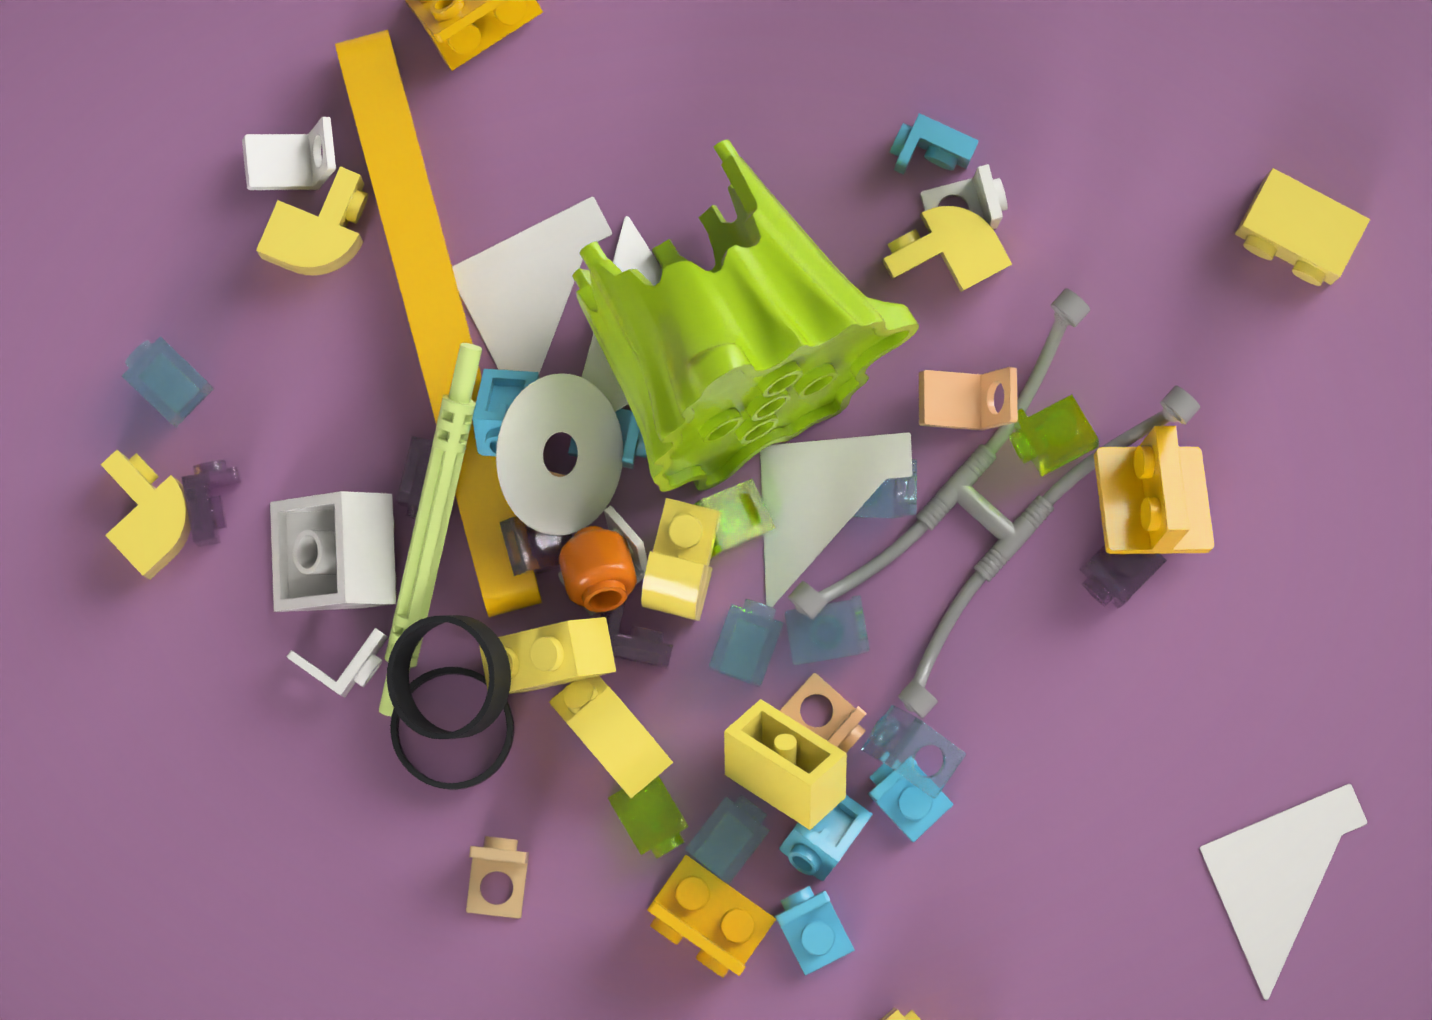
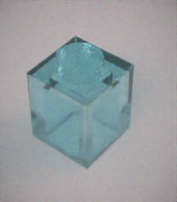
(166, 380)
(746, 642)
(729, 837)

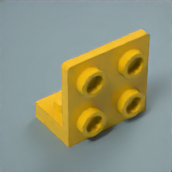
(710, 916)

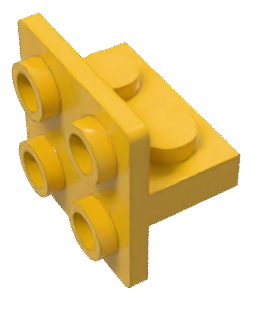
(470, 26)
(1154, 497)

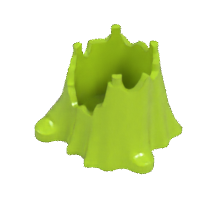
(739, 350)

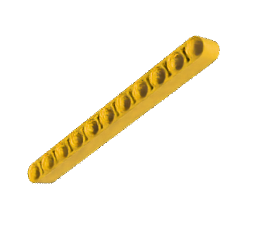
(429, 295)

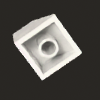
(333, 552)

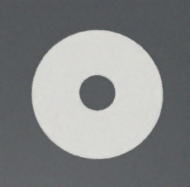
(539, 411)

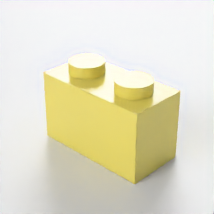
(1301, 228)
(557, 654)
(785, 764)

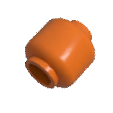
(597, 569)

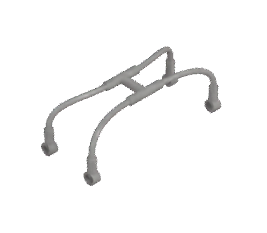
(1069, 310)

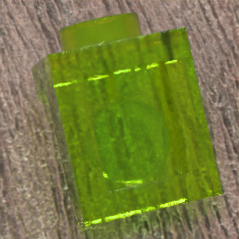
(1053, 435)
(742, 516)
(650, 818)

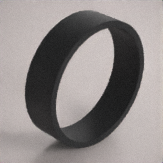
(399, 685)
(394, 730)

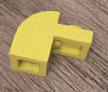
(961, 238)
(321, 242)
(160, 521)
(679, 565)
(611, 733)

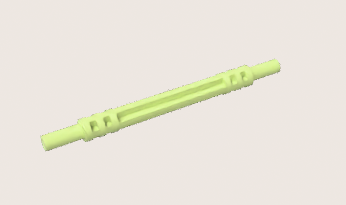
(435, 505)

